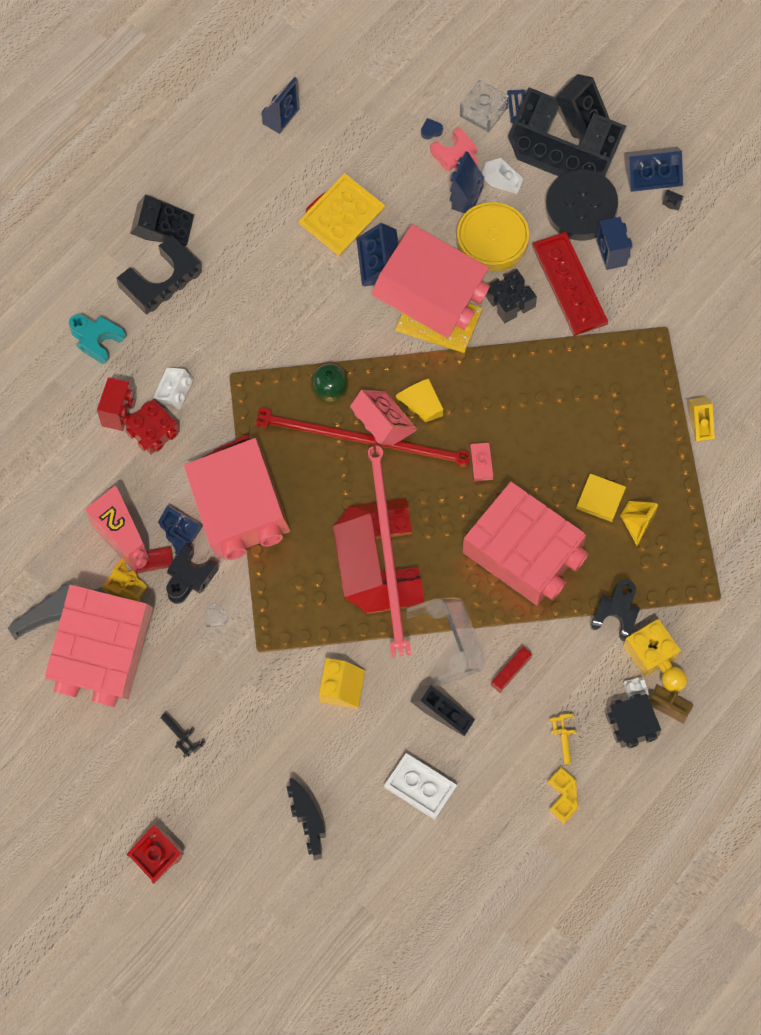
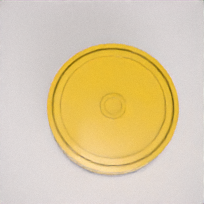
(493, 235)

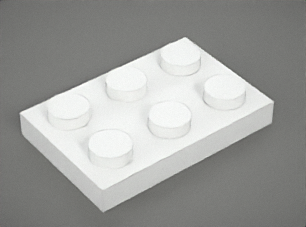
(420, 786)

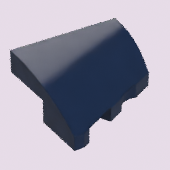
(178, 528)

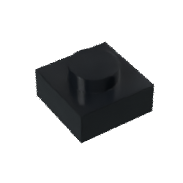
(672, 200)

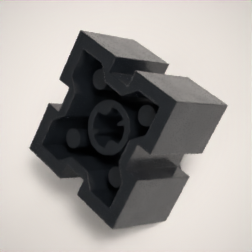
(511, 296)

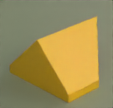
(638, 517)

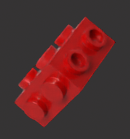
(151, 427)

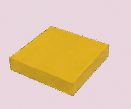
(601, 497)

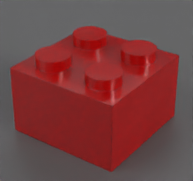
(115, 404)

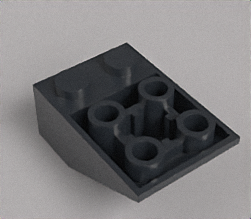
(159, 220)

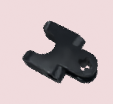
(187, 577)
(618, 606)

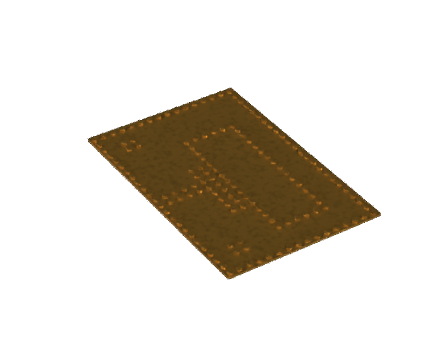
(550, 422)

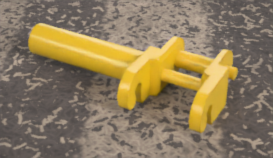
(564, 735)

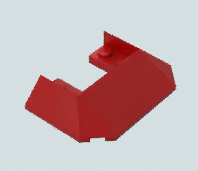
(359, 561)

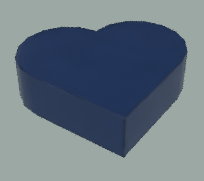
(431, 128)

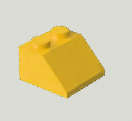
(341, 684)

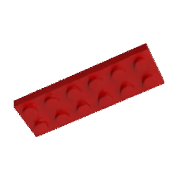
(570, 284)

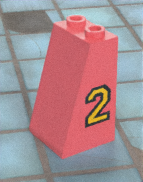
(114, 524)

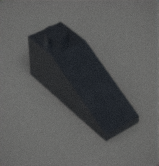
(442, 709)

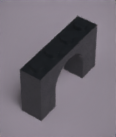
(150, 296)

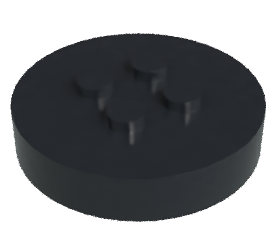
(579, 202)

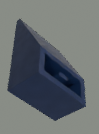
(466, 184)

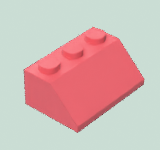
(382, 417)

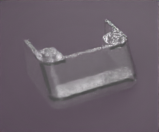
(470, 658)

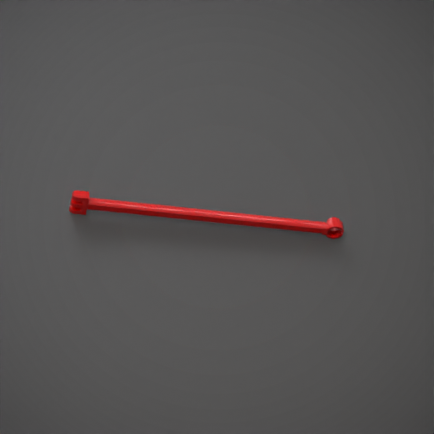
(267, 418)

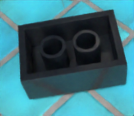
(579, 102)

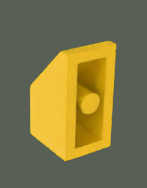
(701, 418)

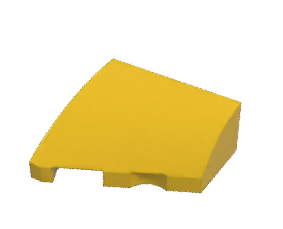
(422, 400)
(124, 583)

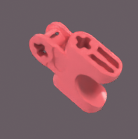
(449, 156)

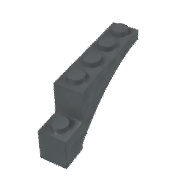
(45, 613)

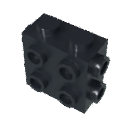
(633, 721)

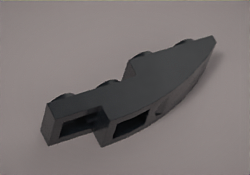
(306, 811)

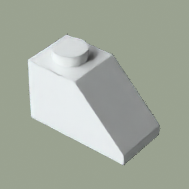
(502, 176)

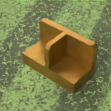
(671, 704)

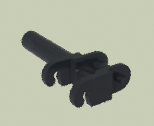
(181, 735)

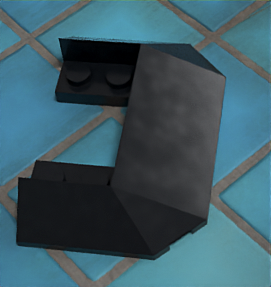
(554, 155)

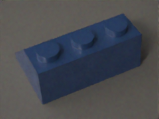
(654, 168)
(374, 251)

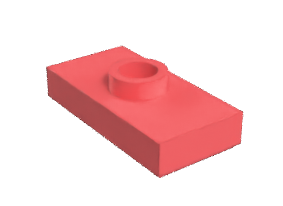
(481, 461)

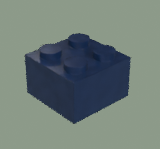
(613, 243)

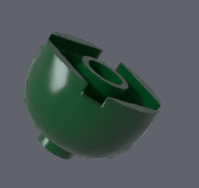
(329, 382)

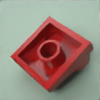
(155, 853)

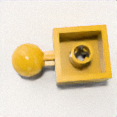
(651, 660)

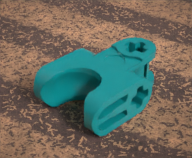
(92, 334)

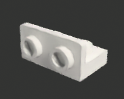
(173, 387)

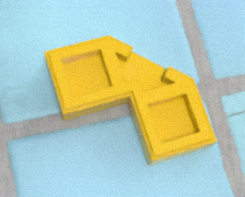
(567, 788)

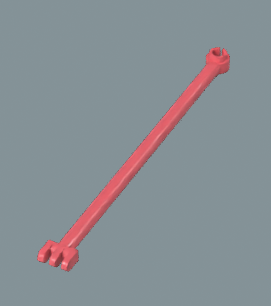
(399, 642)

